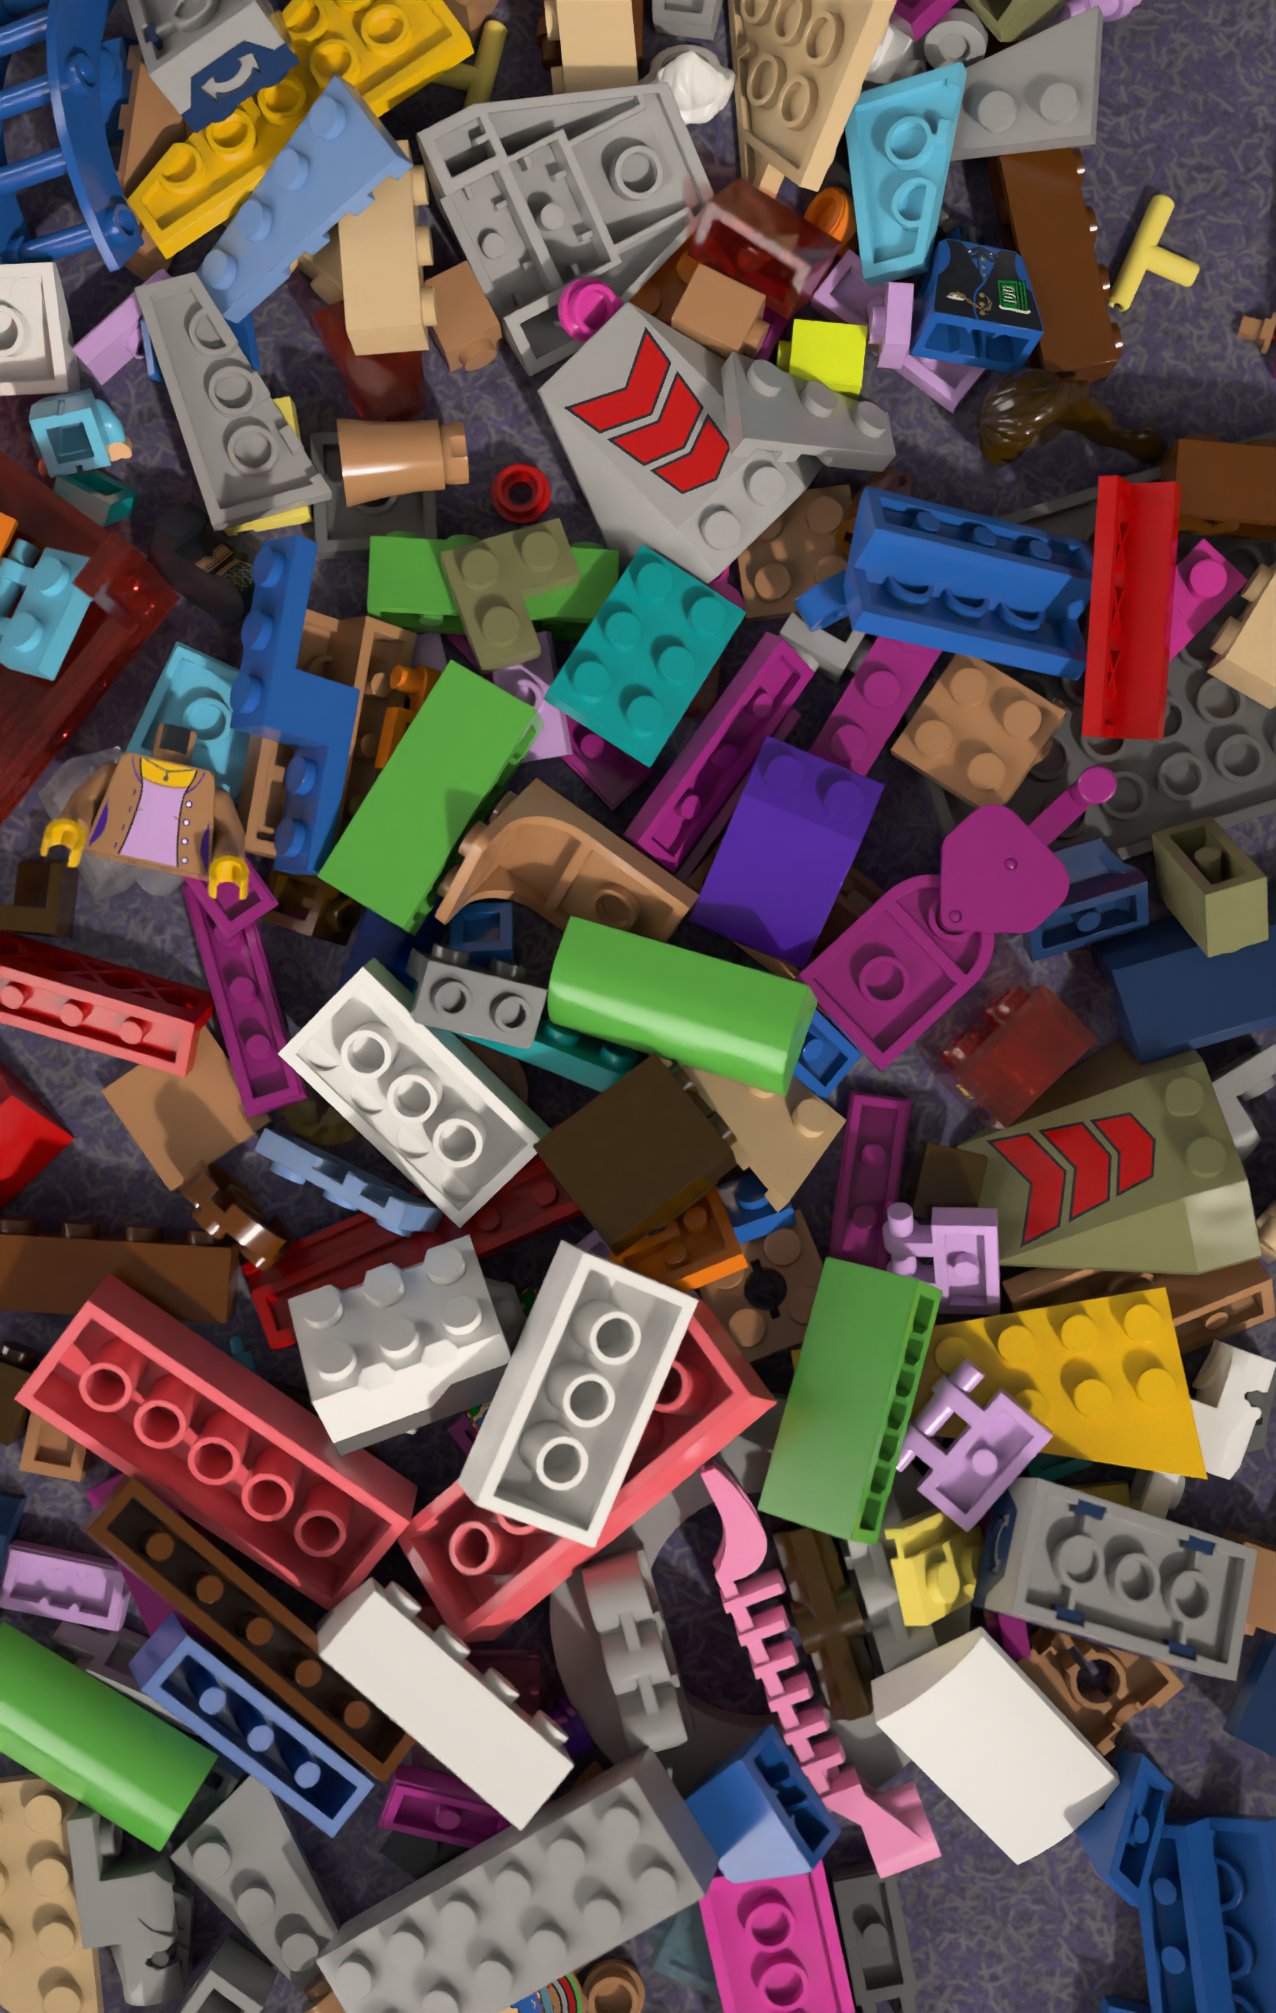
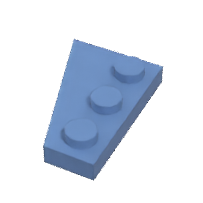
(348, 1184)

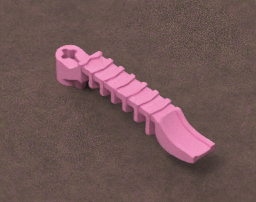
(891, 1819)

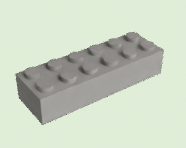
(528, 1901)

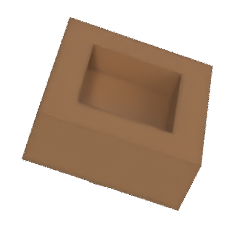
(53, 1452)

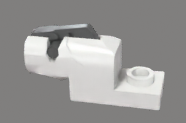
(1230, 1420)

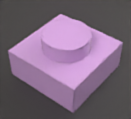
(892, 325)

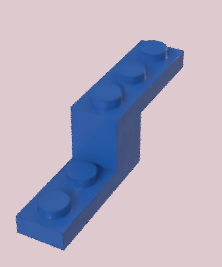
(293, 705)

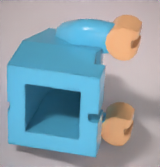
(75, 432)

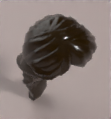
(1037, 405)

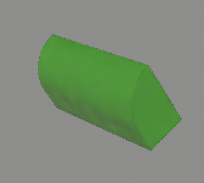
(431, 796)
(680, 1005)
(850, 1400)
(95, 1741)

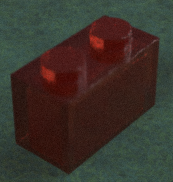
(764, 246)

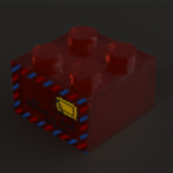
(1014, 1055)

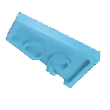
(899, 169)

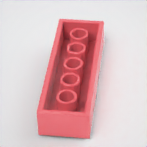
(219, 1444)
(494, 1568)

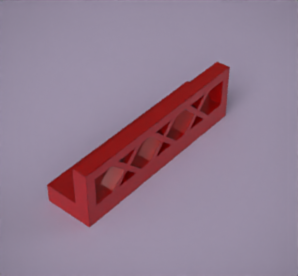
(1131, 609)
(91, 1010)

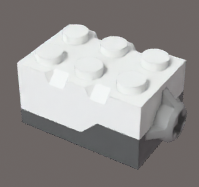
(406, 1345)

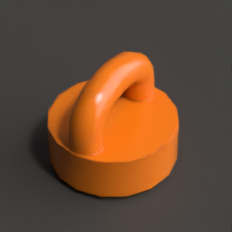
(835, 214)

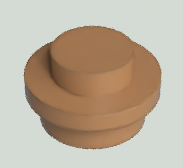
(613, 1988)

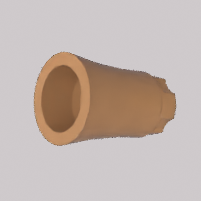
(400, 457)

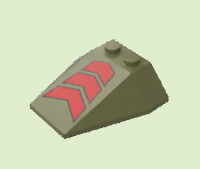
(1120, 1172)

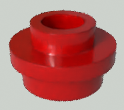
(520, 475)

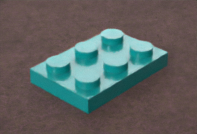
(645, 656)

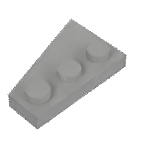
(1034, 93)
(801, 417)

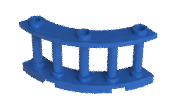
(73, 88)

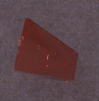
(378, 384)

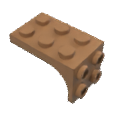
(563, 866)

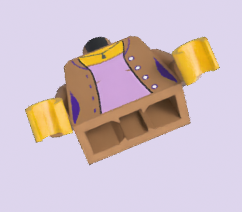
(156, 816)

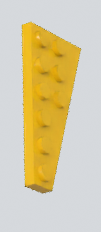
(374, 44)
(1090, 1370)

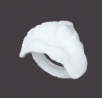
(695, 79)

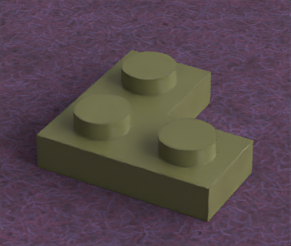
(493, 581)

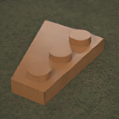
(149, 131)

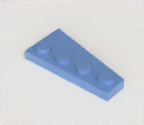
(313, 183)

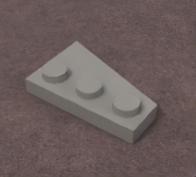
(262, 1879)

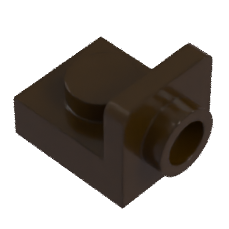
(312, 907)

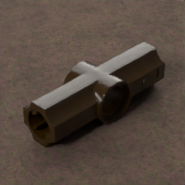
(827, 1619)

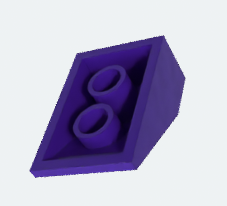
(786, 852)

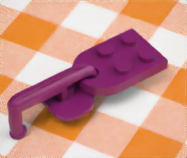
(900, 970)

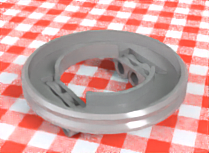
(622, 1663)

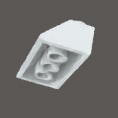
(576, 1395)
(444, 1699)

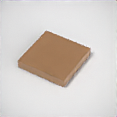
(186, 1117)

